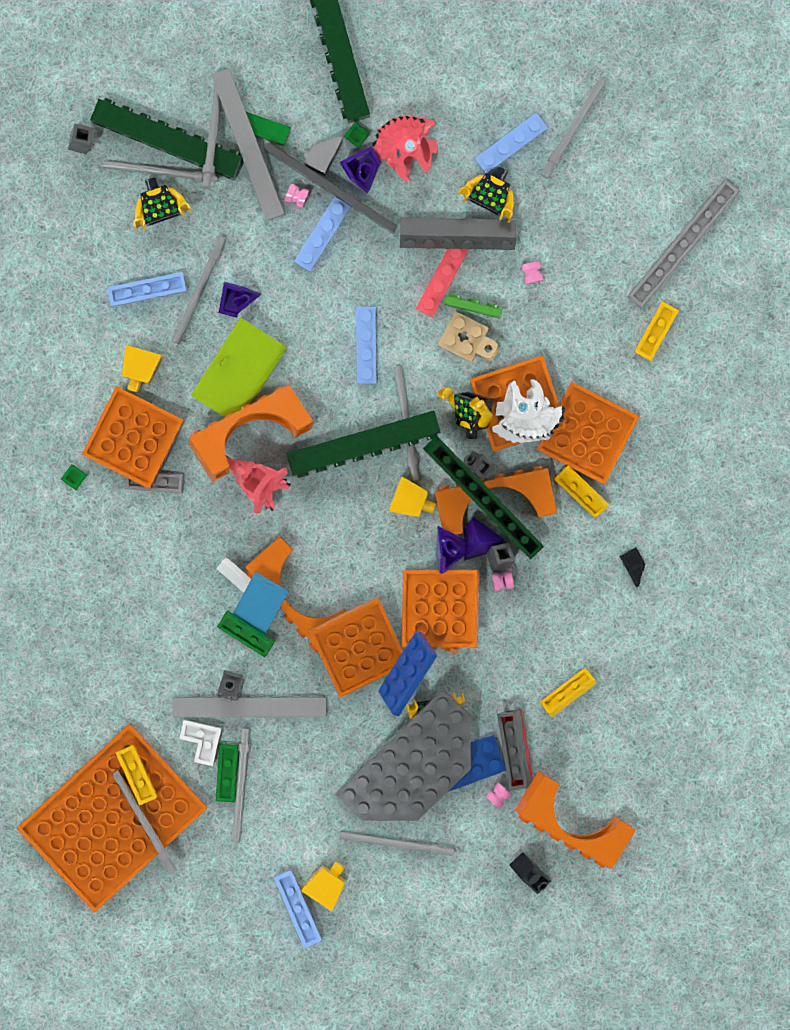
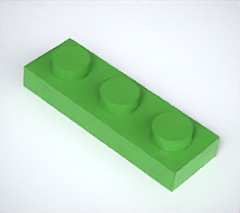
(473, 306)

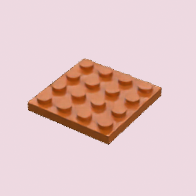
(495, 386)
(593, 433)
(133, 437)
(441, 607)
(357, 646)

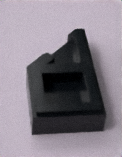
(634, 565)

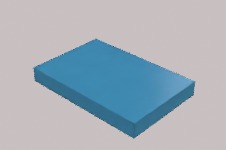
(260, 602)

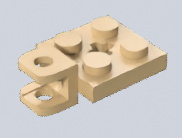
(476, 343)

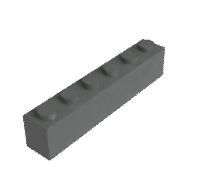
(457, 233)

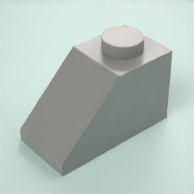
(322, 155)

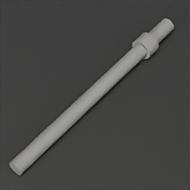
(554, 159)
(208, 168)
(196, 175)
(214, 256)
(412, 460)
(244, 748)
(433, 849)
(163, 854)

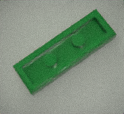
(269, 129)
(246, 633)
(227, 773)

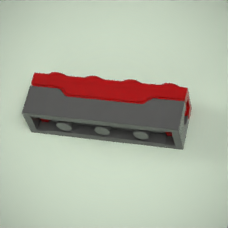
(515, 749)

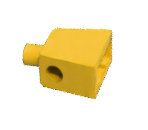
(139, 366)
(411, 499)
(325, 885)

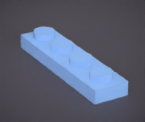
(511, 143)
(322, 234)
(147, 289)
(366, 345)
(297, 908)

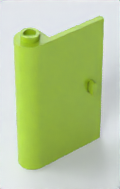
(238, 369)

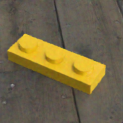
(656, 331)
(581, 491)
(568, 692)
(136, 774)

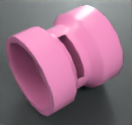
(295, 195)
(532, 274)
(498, 580)
(499, 795)

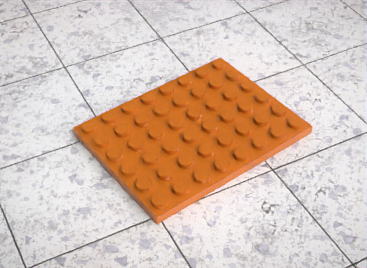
(92, 830)

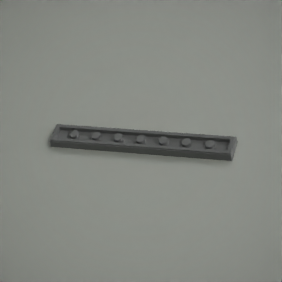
(330, 187)

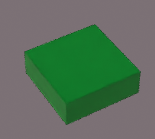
(356, 135)
(74, 477)

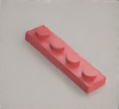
(441, 281)

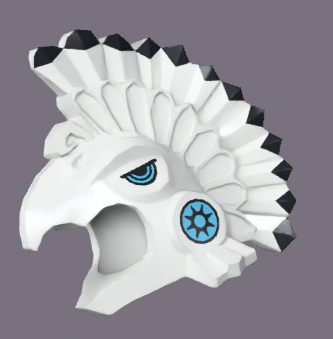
(528, 417)

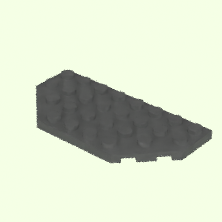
(413, 765)

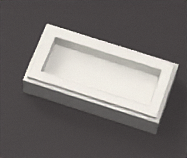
(234, 574)

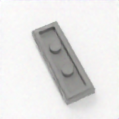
(163, 483)

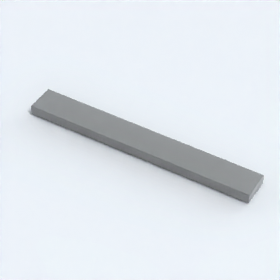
(247, 144)
(683, 243)
(249, 707)

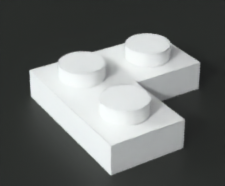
(206, 737)

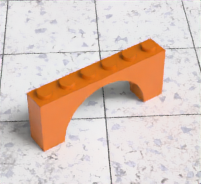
(279, 407)
(533, 485)
(269, 565)
(603, 845)

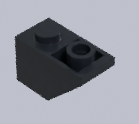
(530, 873)

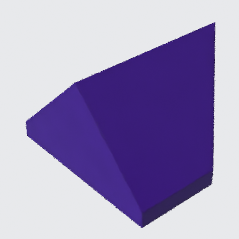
(362, 168)
(235, 299)
(479, 539)
(449, 549)

